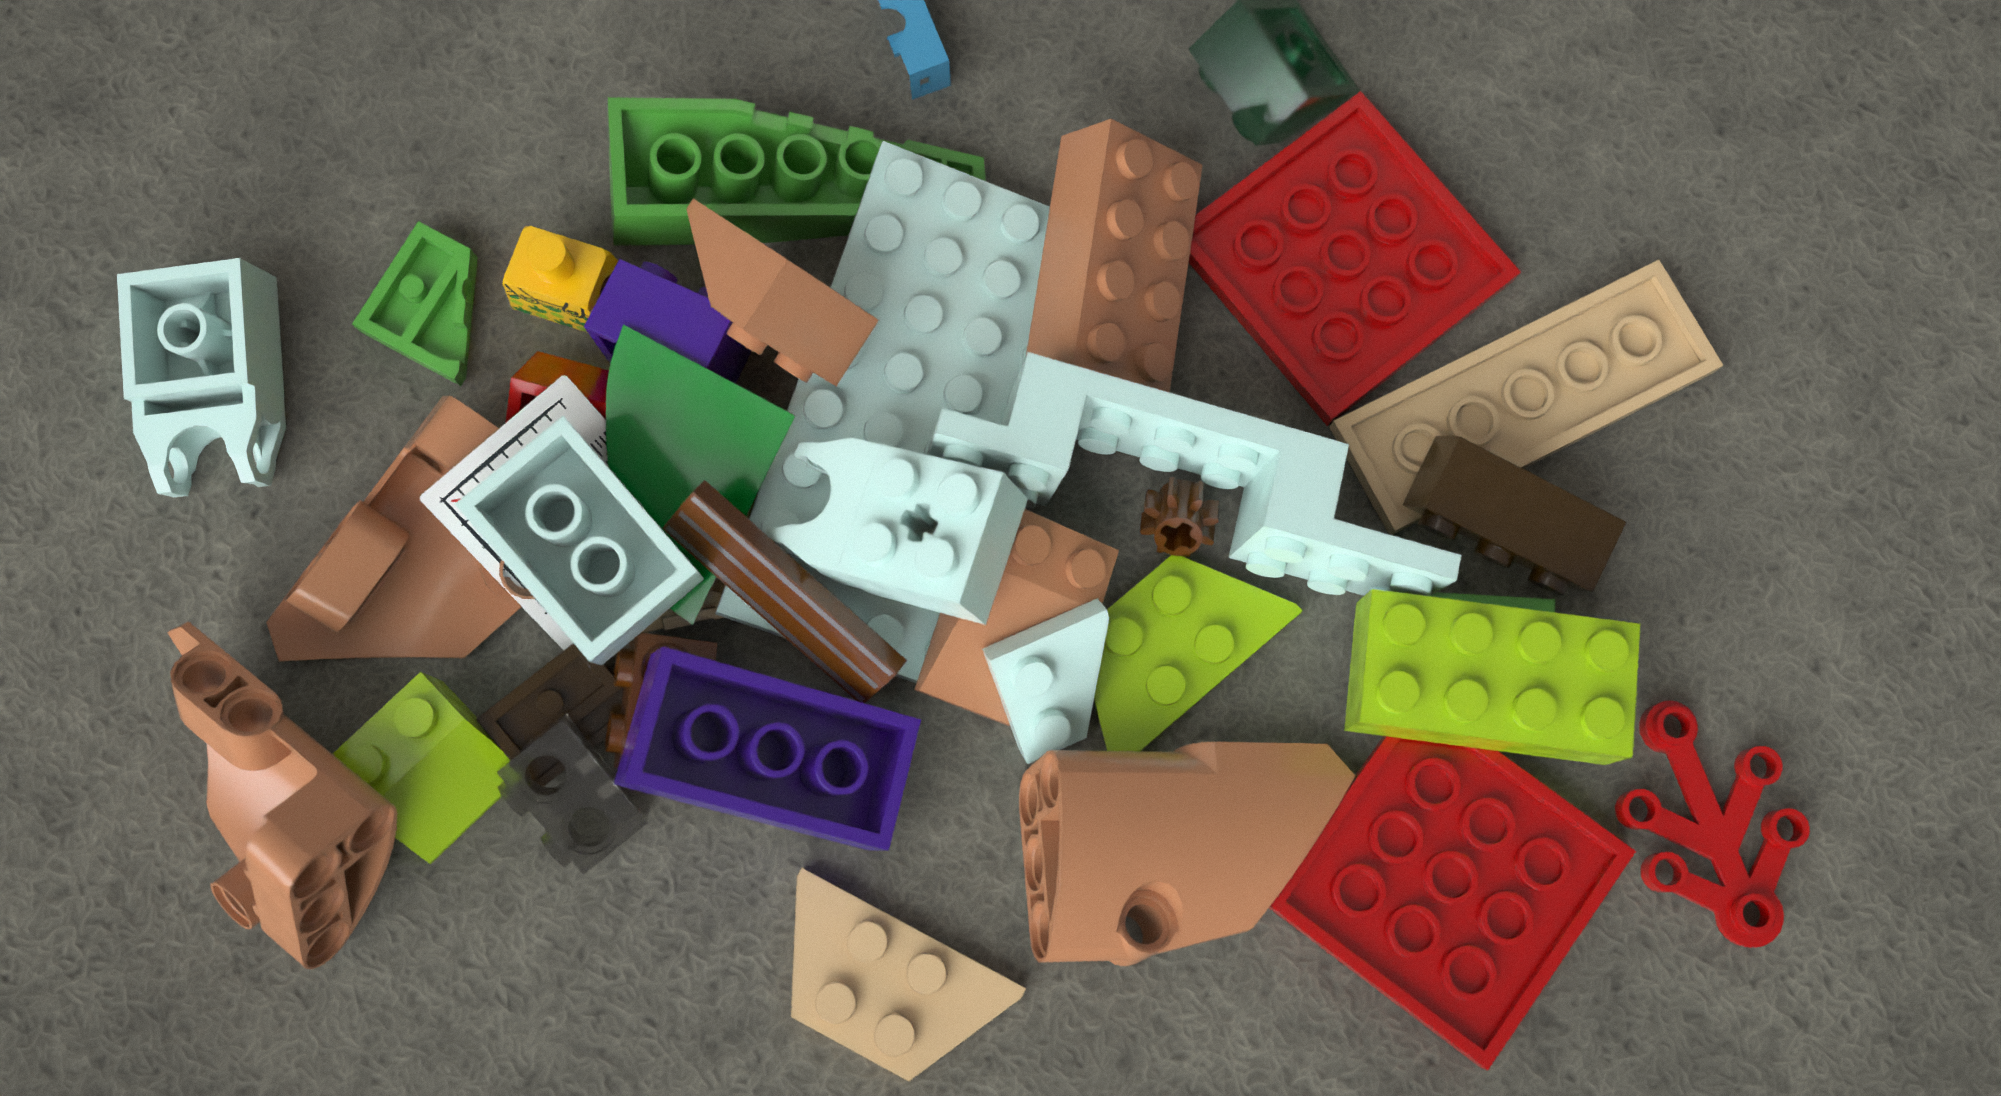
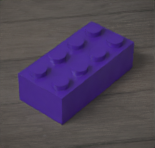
(768, 750)

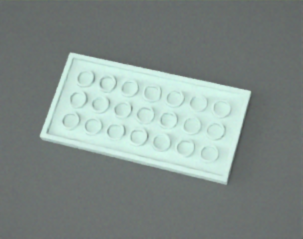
(954, 294)

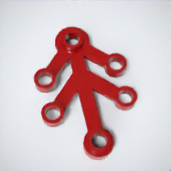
(1716, 832)

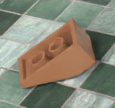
(776, 301)
(1044, 577)

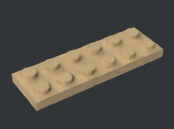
(1533, 387)

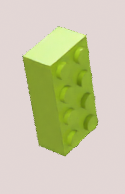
(1493, 677)

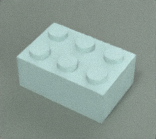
(579, 542)

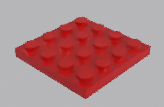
(1345, 257)
(1453, 886)

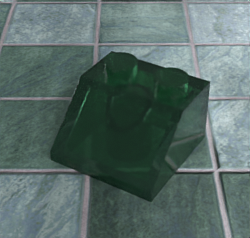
(1271, 69)

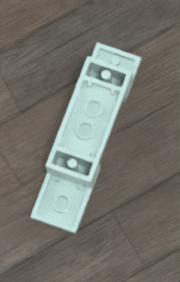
(1285, 472)

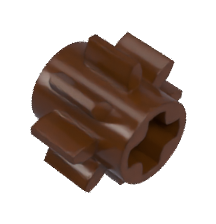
(1179, 517)

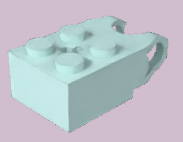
(203, 367)
(908, 526)

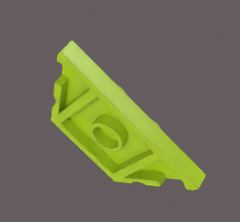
(1175, 644)

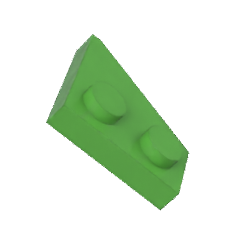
(425, 303)

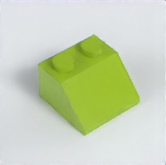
(429, 763)

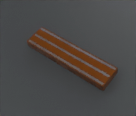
(783, 593)

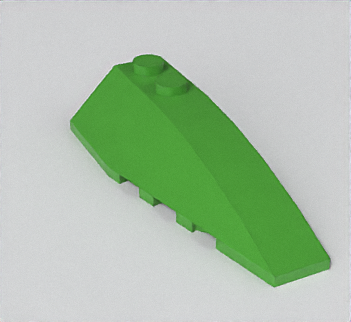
(750, 166)

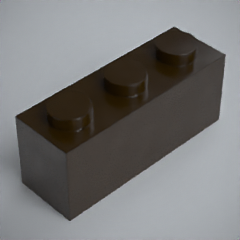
(1513, 515)

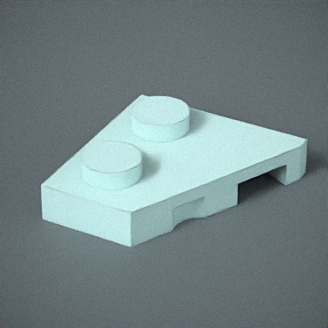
(1050, 678)

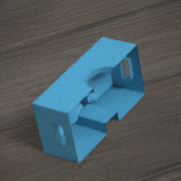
(919, 47)

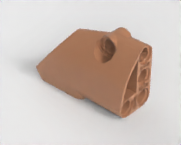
(393, 572)
(293, 813)
(1171, 839)

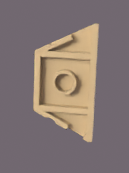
(885, 982)

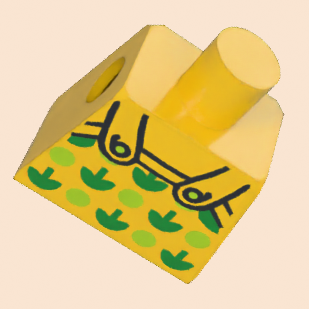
(556, 277)

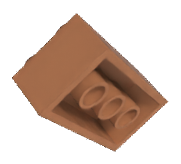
(1116, 255)

